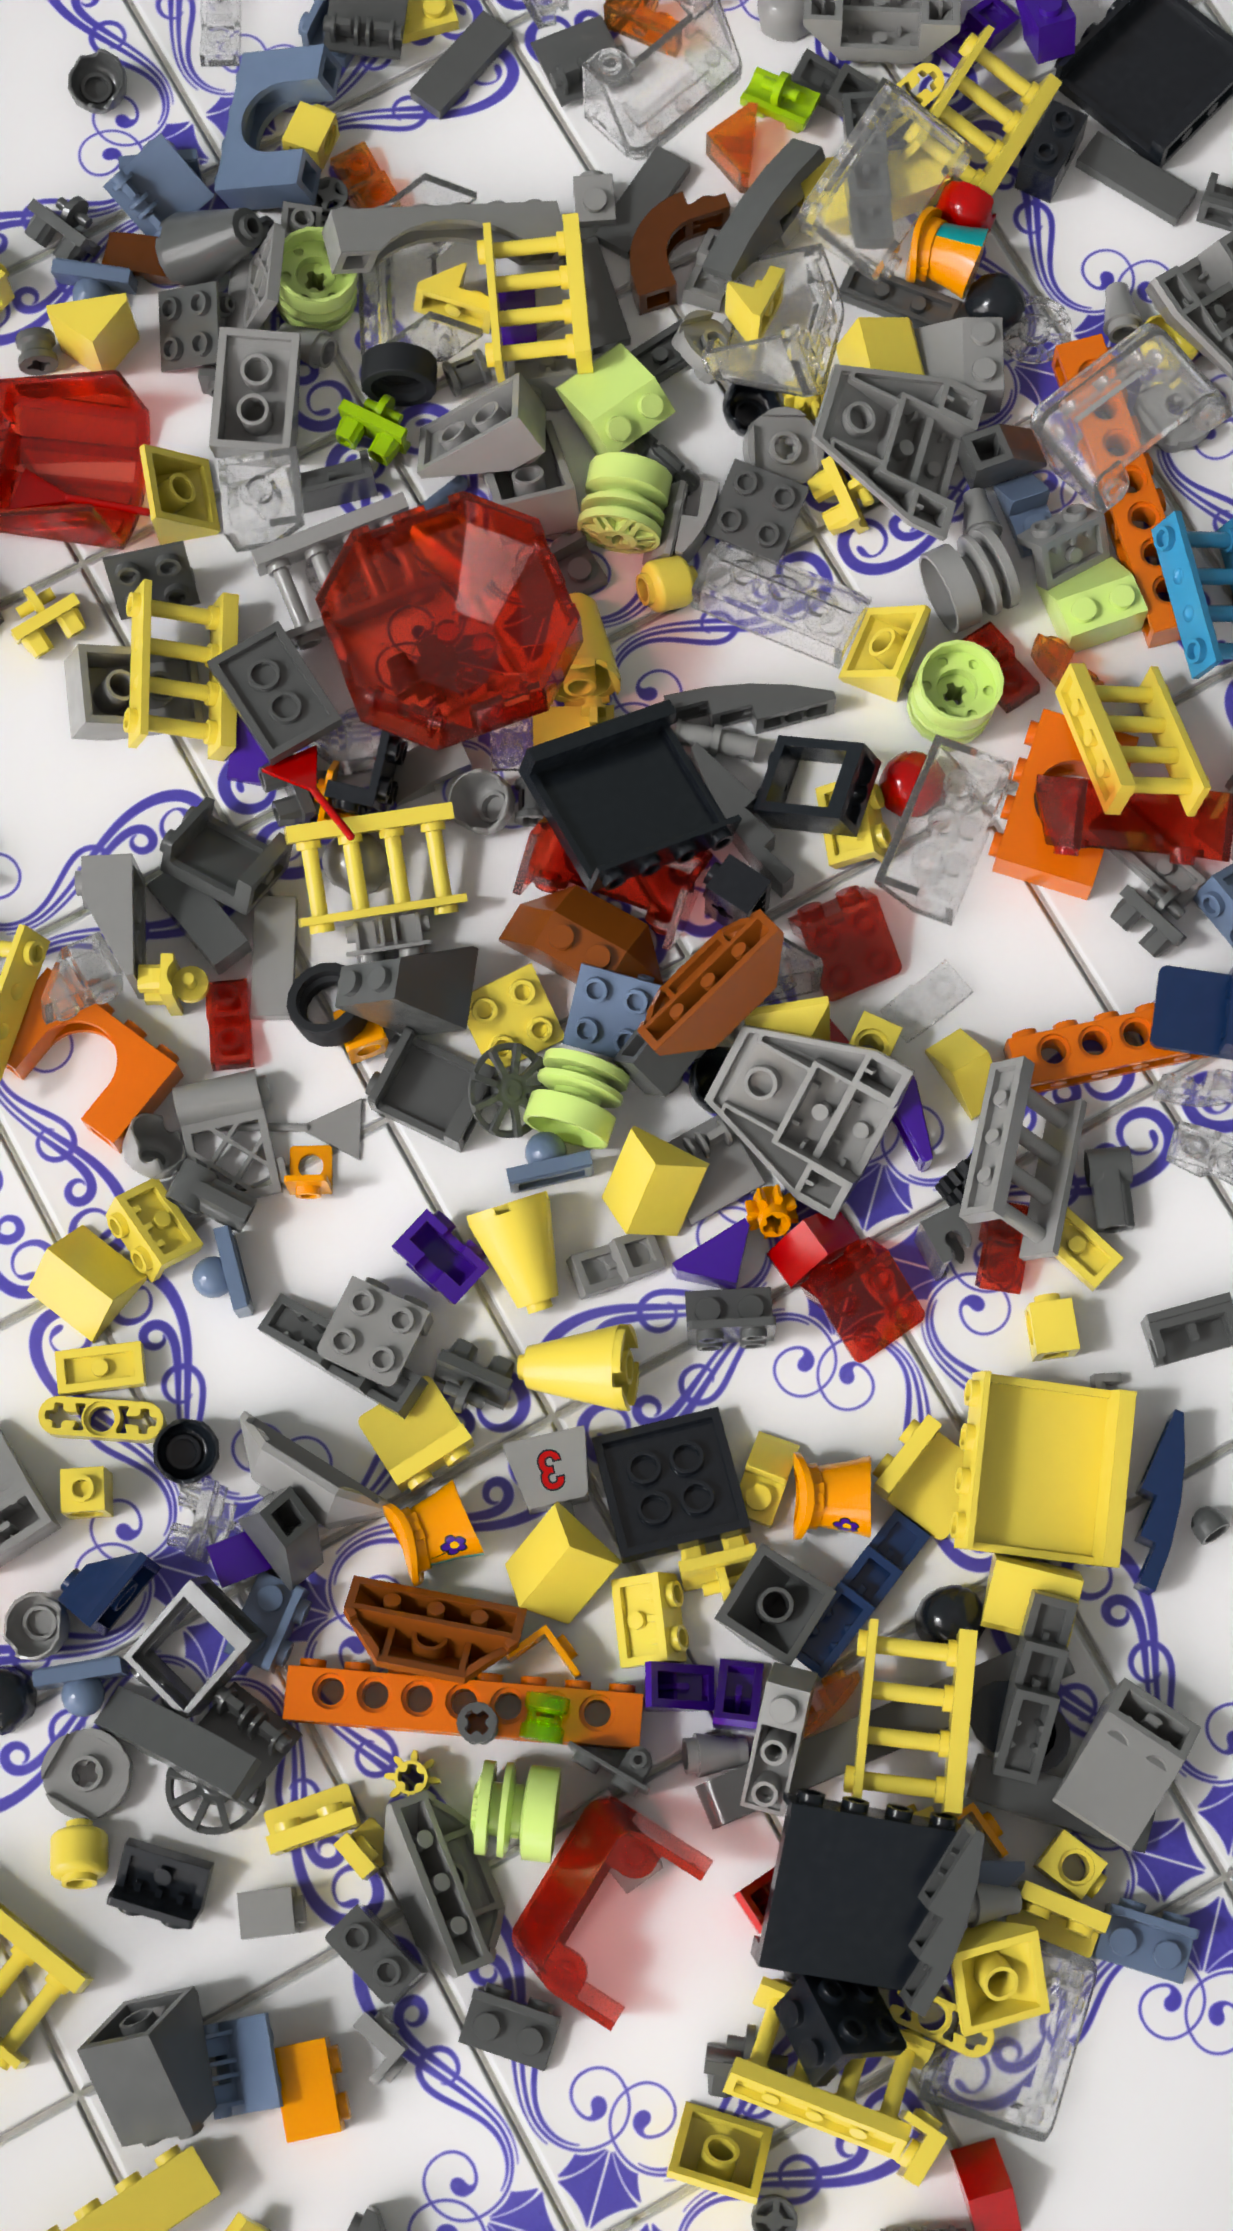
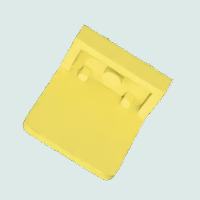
(420, 1442)
(922, 1477)

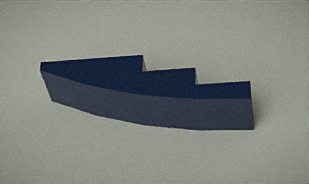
(1163, 1487)
(862, 1591)

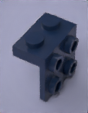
(1193, 1012)

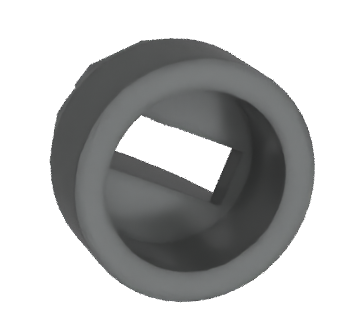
(1208, 1524)

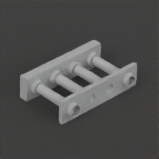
(314, 546)
(995, 1153)

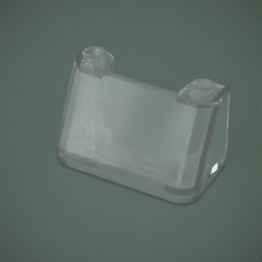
(667, 85)
(881, 182)
(802, 336)
(1121, 411)
(1028, 2067)

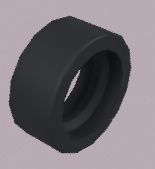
(400, 371)
(301, 994)

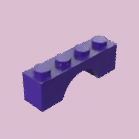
(1048, 28)

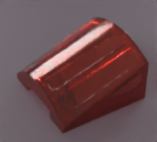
(84, 440)

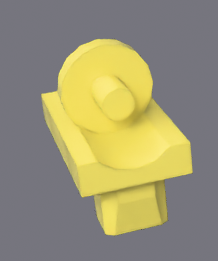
(847, 513)
(63, 612)
(168, 983)
(718, 1570)

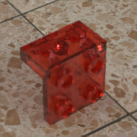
(849, 939)
(864, 1298)

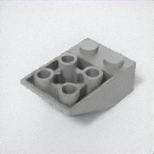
(23, 1511)
(1126, 1763)

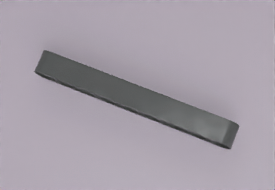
(830, 1751)

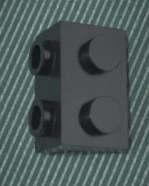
(161, 1884)

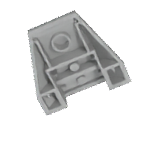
(882, 28)
(1199, 302)
(899, 437)
(809, 1109)

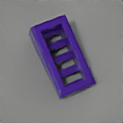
(912, 1127)

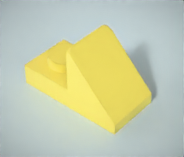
(446, 296)
(754, 307)
(766, 1477)

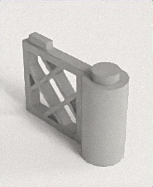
(256, 282)
(224, 1104)

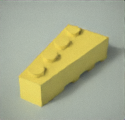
(152, 2202)

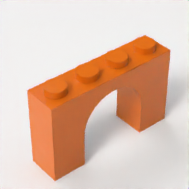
(1022, 846)
(142, 1072)

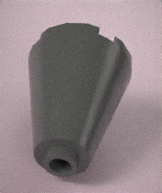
(206, 243)

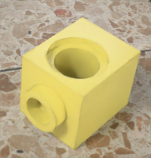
(314, 130)
(876, 1032)
(1051, 1327)
(86, 1492)
(1051, 1864)

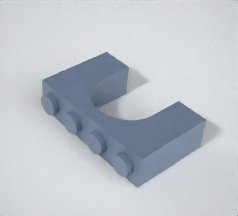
(264, 88)

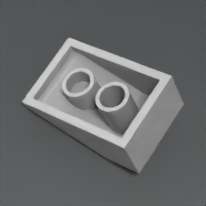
(967, 352)
(255, 391)
(485, 433)
(539, 488)
(100, 690)
(117, 900)

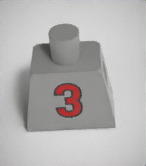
(551, 1469)

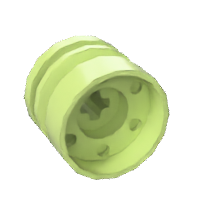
(308, 289)
(625, 502)
(959, 673)
(577, 1098)
(516, 1811)

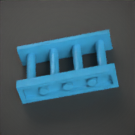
(1186, 591)

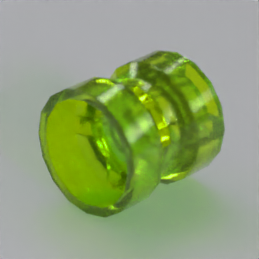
(543, 1728)

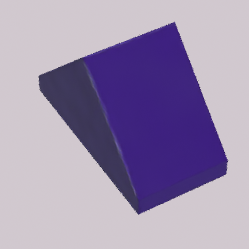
(717, 1260)
(678, 1687)
(738, 1695)

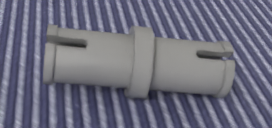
(716, 740)

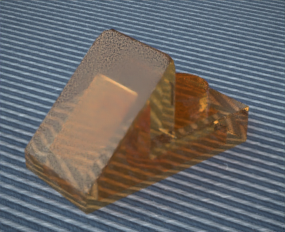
(637, 19)

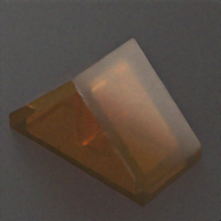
(732, 146)

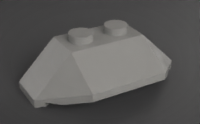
(324, 1490)
(442, 1883)

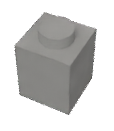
(270, 1912)

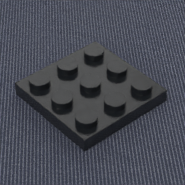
(671, 1485)

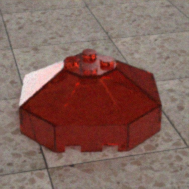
(450, 621)

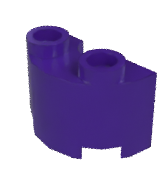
(440, 1257)

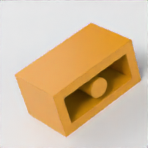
(311, 2089)

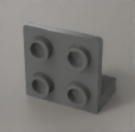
(730, 1317)

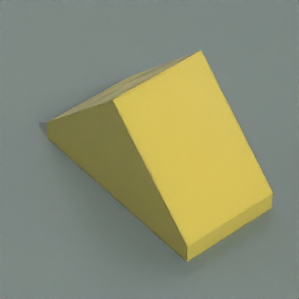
(963, 1068)

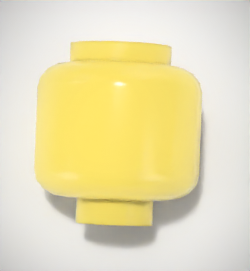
(666, 583)
(79, 1854)

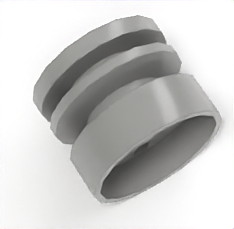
(969, 579)

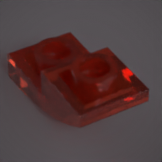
(1018, 682)
(230, 1025)
(999, 1260)

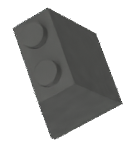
(412, 991)
(152, 2068)

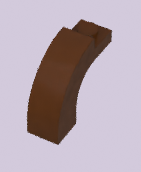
(658, 237)

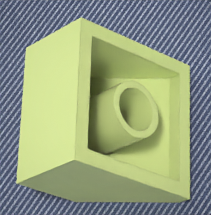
(615, 401)
(1095, 605)

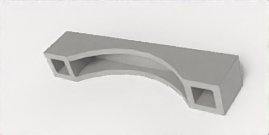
(366, 236)

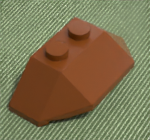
(578, 929)
(715, 987)
(430, 1629)

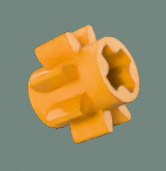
(771, 1211)

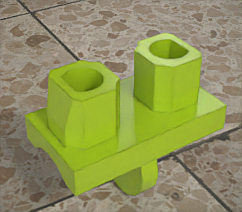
(781, 99)
(377, 422)

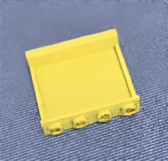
(1043, 1470)

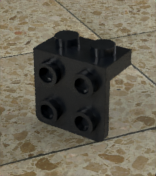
(382, 788)
(836, 2023)

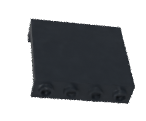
(1150, 74)
(625, 798)
(850, 1889)

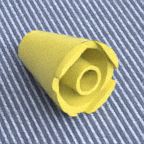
(594, 667)
(521, 1249)
(585, 1367)

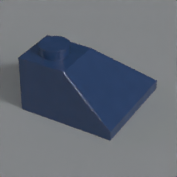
(106, 1589)

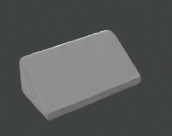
(676, 506)

